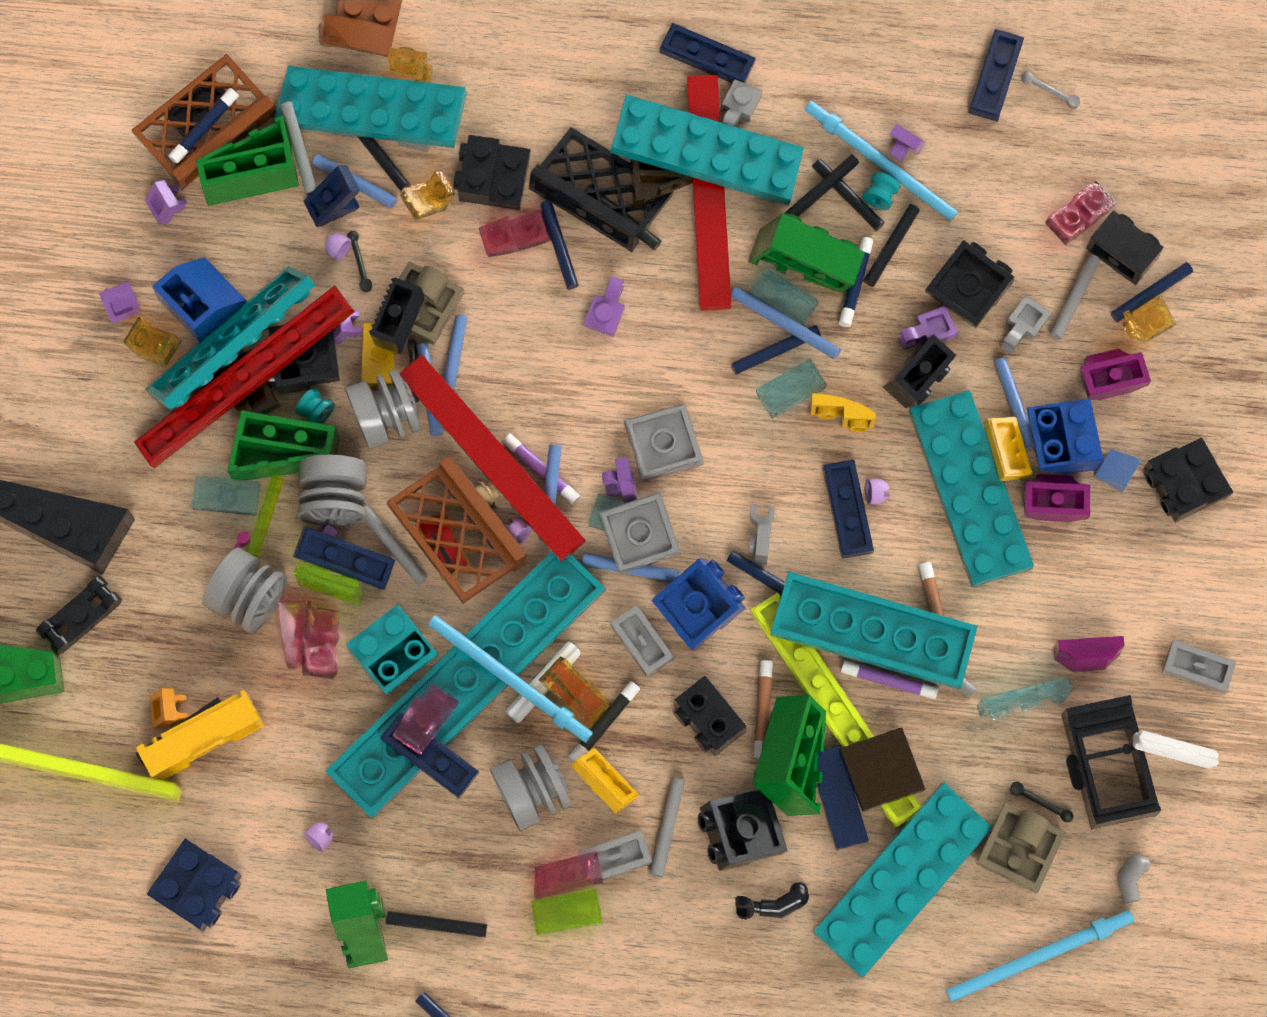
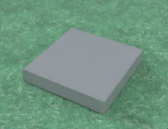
(663, 442)
(639, 533)

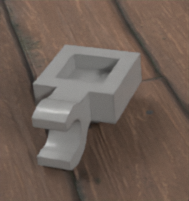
(740, 102)
(1025, 321)
(760, 542)

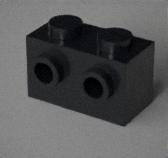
(1125, 247)
(919, 371)
(708, 716)

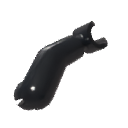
(776, 908)

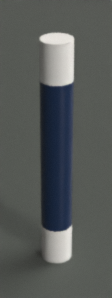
(203, 126)
(853, 292)

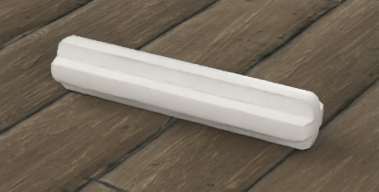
(521, 705)
(1175, 749)

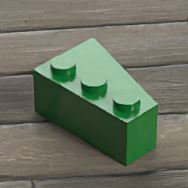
(250, 166)
(809, 252)
(276, 445)
(28, 673)
(790, 755)
(356, 921)

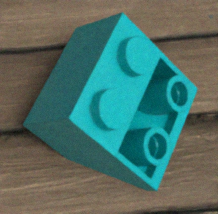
(391, 650)

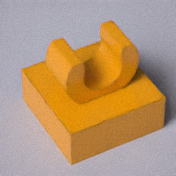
(164, 708)

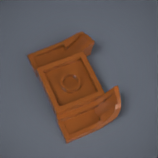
(361, 26)

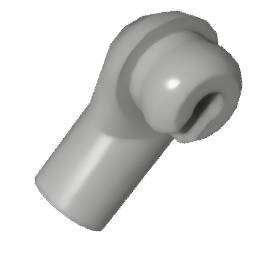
(1129, 875)

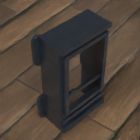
(1099, 719)

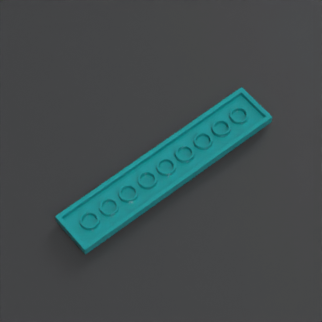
(510, 633)

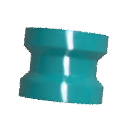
(881, 191)
(314, 406)

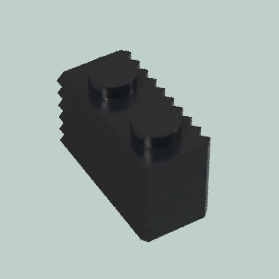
(397, 315)

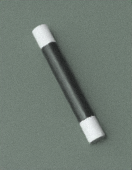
(606, 720)

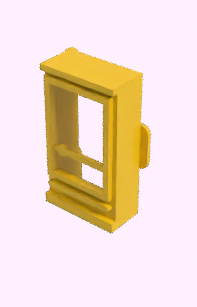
(199, 735)

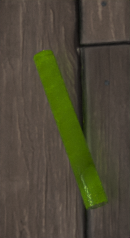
(265, 516)

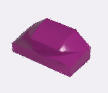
(1114, 374)
(1056, 498)
(1088, 653)

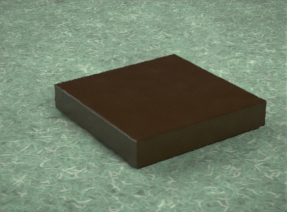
(882, 769)

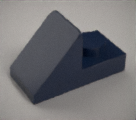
(333, 197)

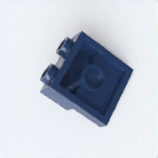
(195, 885)

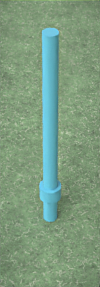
(833, 124)
(561, 716)
(1098, 929)

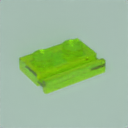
(329, 584)

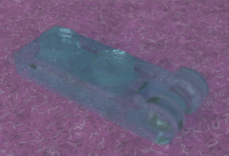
(1026, 698)

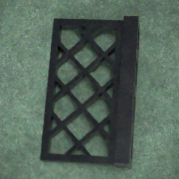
(581, 203)

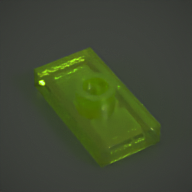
(566, 912)

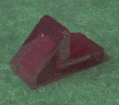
(425, 718)

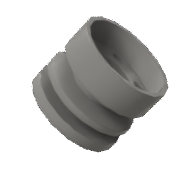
(383, 408)
(332, 490)
(243, 589)
(531, 787)

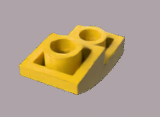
(854, 415)

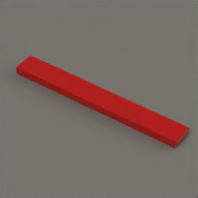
(709, 209)
(244, 376)
(492, 458)

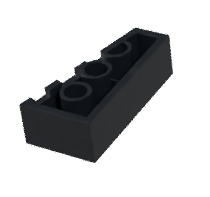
(68, 524)

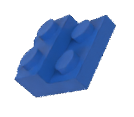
(699, 602)

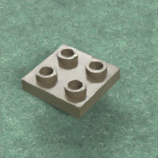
(439, 301)
(1021, 847)

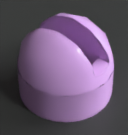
(337, 245)
(875, 491)
(519, 529)
(319, 836)

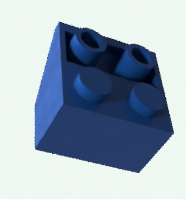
(198, 296)
(1065, 437)

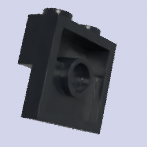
(491, 173)
(971, 283)
(312, 367)
(1187, 479)
(741, 829)

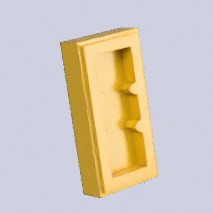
(375, 360)
(1008, 448)
(605, 780)

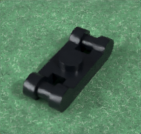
(79, 615)

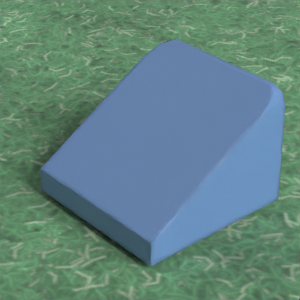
(1117, 469)

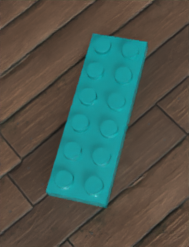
(374, 106)
(707, 150)
(224, 342)
(971, 489)
(874, 630)
(902, 879)

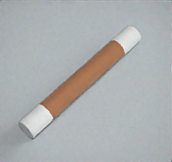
(931, 588)
(763, 705)

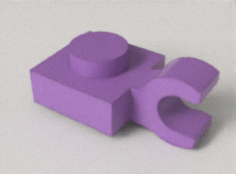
(606, 312)
(933, 322)

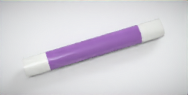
(539, 467)
(889, 679)

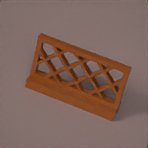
(234, 131)
(482, 520)

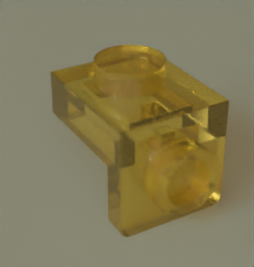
(410, 62)
(429, 196)
(1149, 320)
(151, 343)

